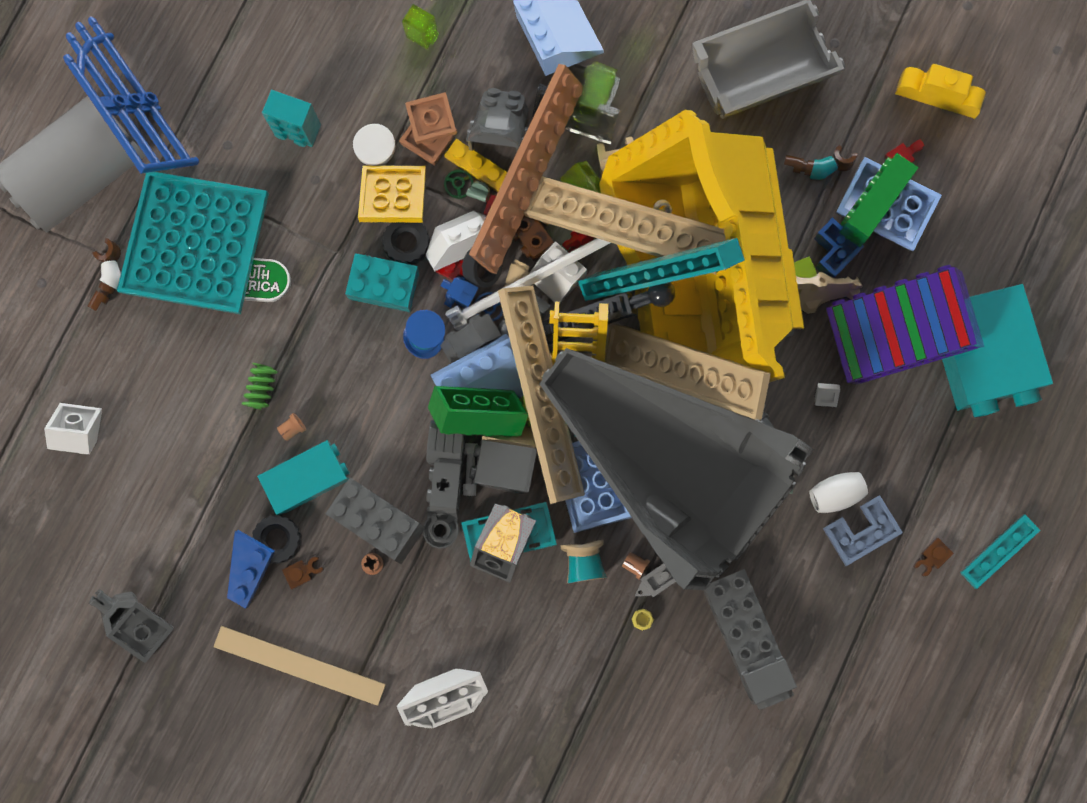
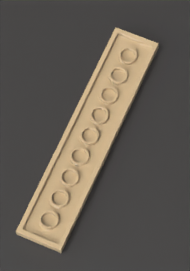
(618, 220)
(688, 370)
(547, 424)

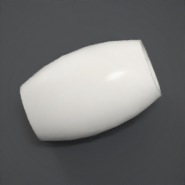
(838, 492)

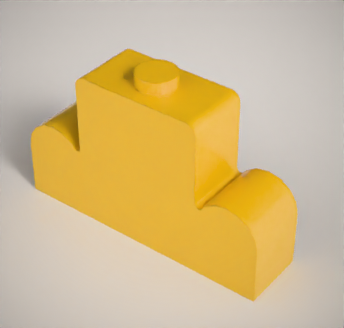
(942, 89)

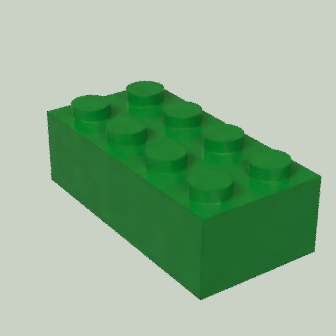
(879, 198)
(477, 411)

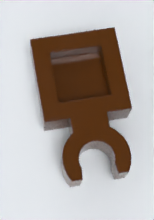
(935, 555)
(300, 573)

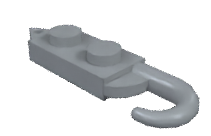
(655, 581)

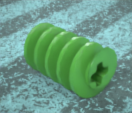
(259, 387)

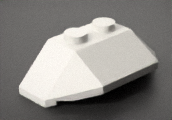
(454, 239)
(442, 698)

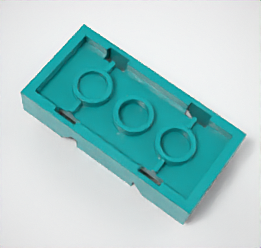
(541, 533)

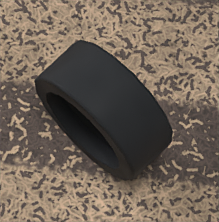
(469, 270)

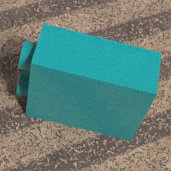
(1008, 363)

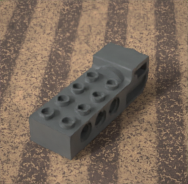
(750, 640)

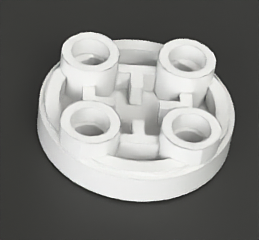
(374, 145)

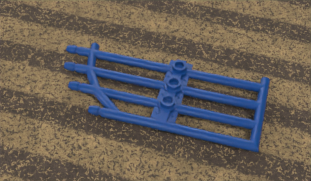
(124, 103)

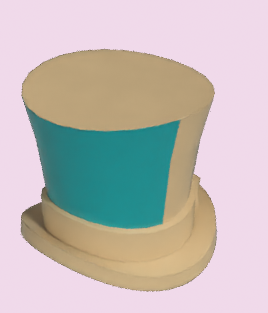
(584, 561)

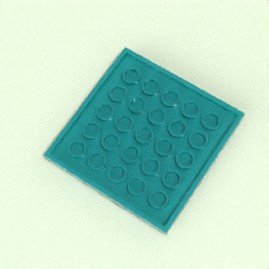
(193, 242)

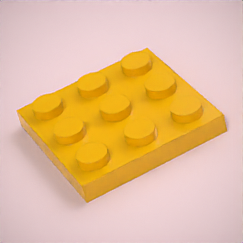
(392, 194)

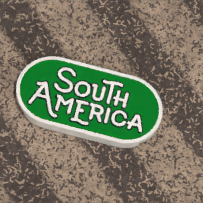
(267, 281)

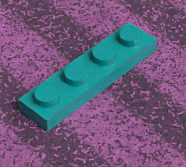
(1000, 551)

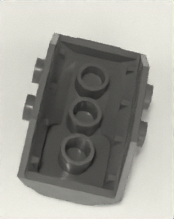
(499, 119)

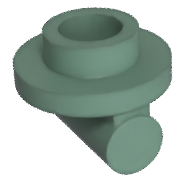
(479, 191)

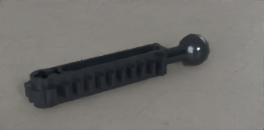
(619, 308)

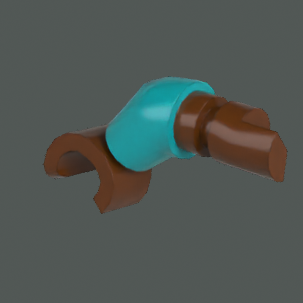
(821, 168)

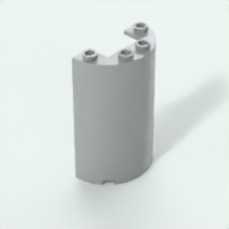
(764, 59)
(65, 165)

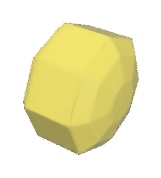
(642, 619)

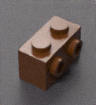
(532, 238)

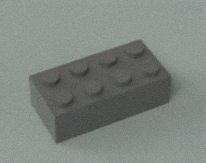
(375, 520)

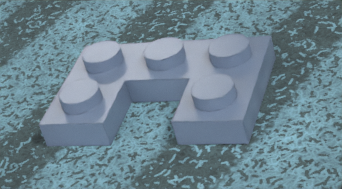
(853, 547)

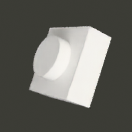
(827, 394)

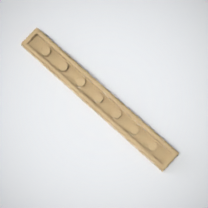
(299, 665)

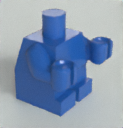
(459, 292)

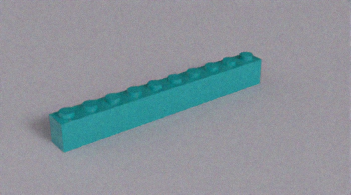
(663, 269)

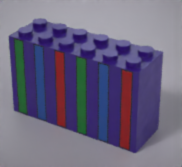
(905, 325)

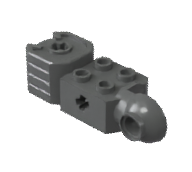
(447, 456)

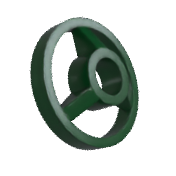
(453, 180)

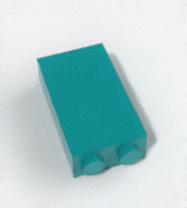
(304, 477)

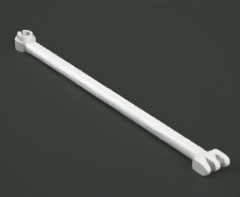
(459, 317)

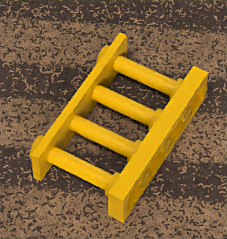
(597, 333)

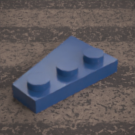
(247, 568)

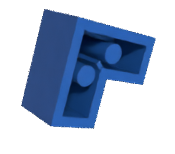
(839, 247)

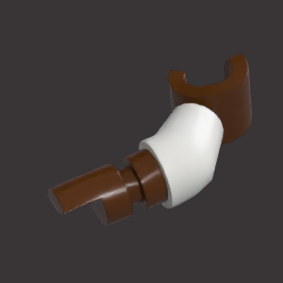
(109, 274)

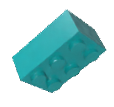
(291, 118)
(382, 282)

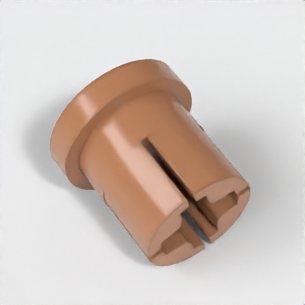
(293, 425)
(636, 565)
(377, 566)

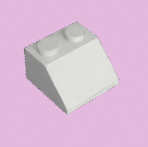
(561, 283)
(73, 428)

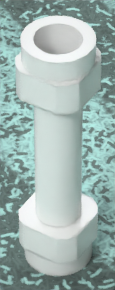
(468, 488)

